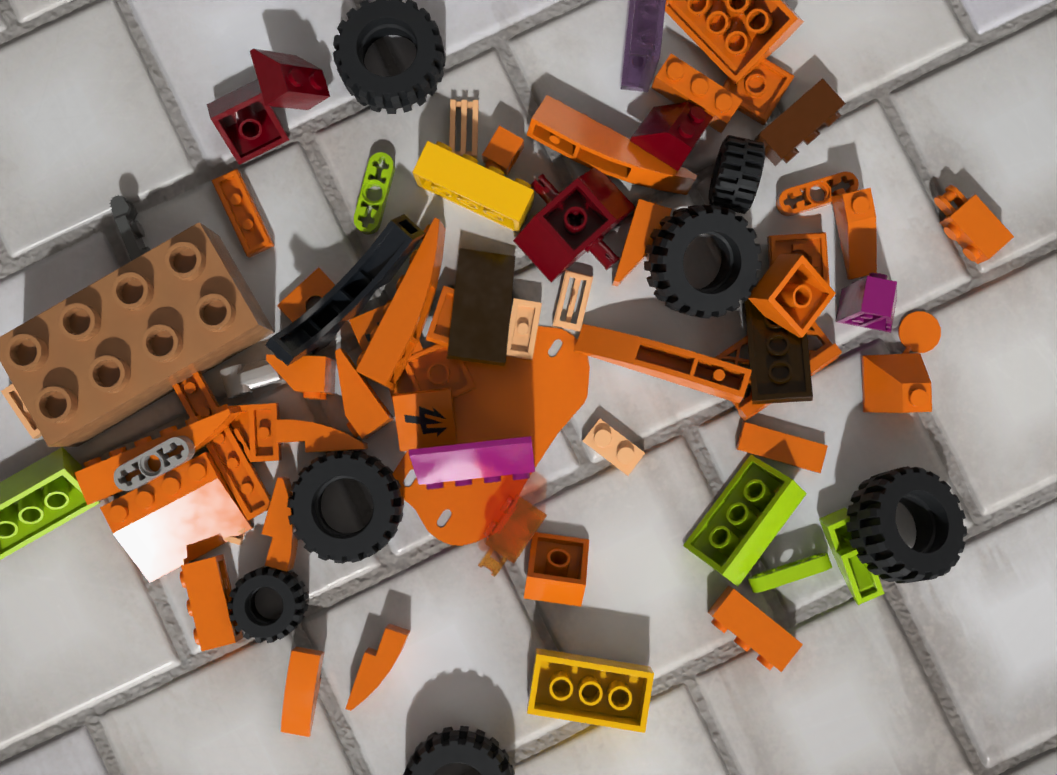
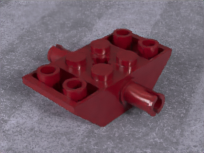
(555, 243)

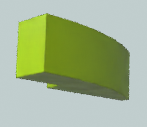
(858, 578)

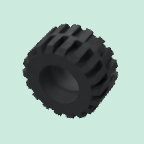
(737, 174)
(249, 618)

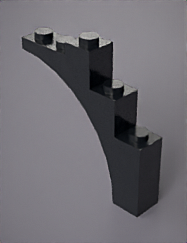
(350, 295)

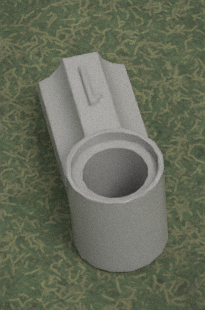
(243, 378)

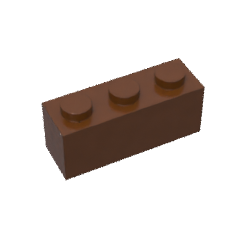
(800, 122)

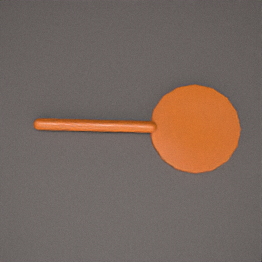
(919, 332)

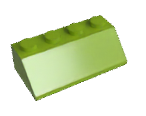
(39, 500)
(745, 519)

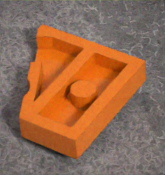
(256, 431)

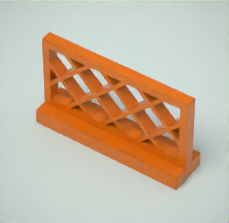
(818, 360)

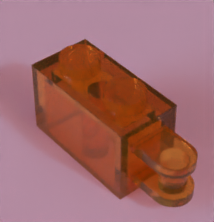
(511, 532)

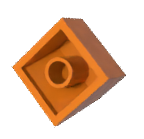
(792, 294)
(308, 375)
(557, 569)

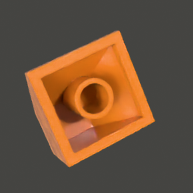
(895, 384)

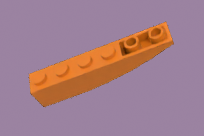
(603, 148)
(406, 313)
(665, 362)
(98, 476)

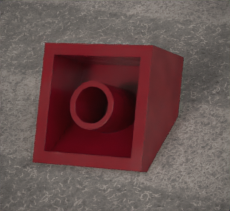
(289, 80)
(246, 122)
(672, 132)

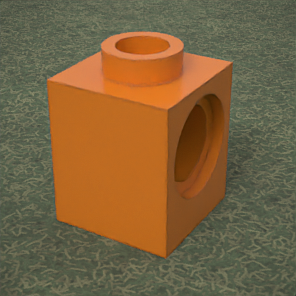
(503, 150)

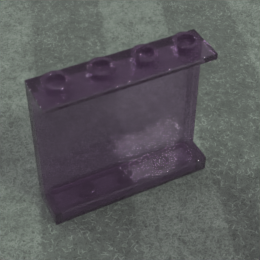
(642, 43)

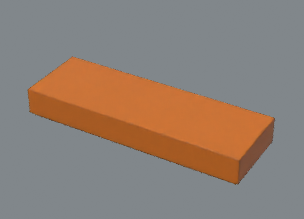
(242, 213)
(781, 447)

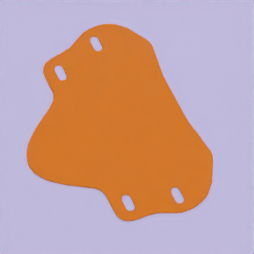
(509, 402)

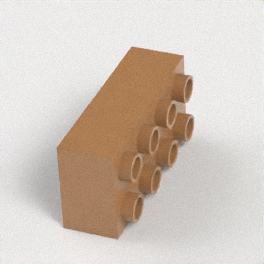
(132, 337)

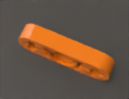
(795, 192)

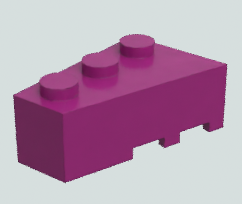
(869, 303)

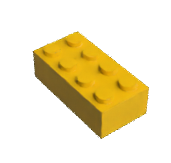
(474, 186)
(590, 690)

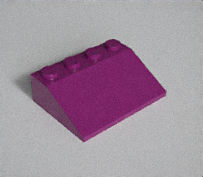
(473, 461)

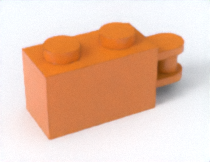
(972, 225)

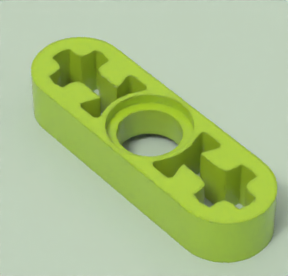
(386, 175)
(790, 572)

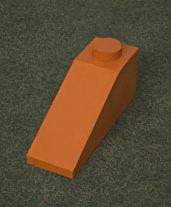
(644, 221)
(857, 231)
(360, 402)

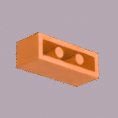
(685, 84)
(208, 601)
(754, 629)

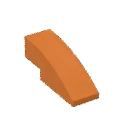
(316, 436)
(277, 525)
(377, 664)
(301, 691)

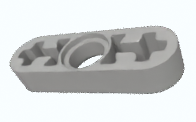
(141, 463)

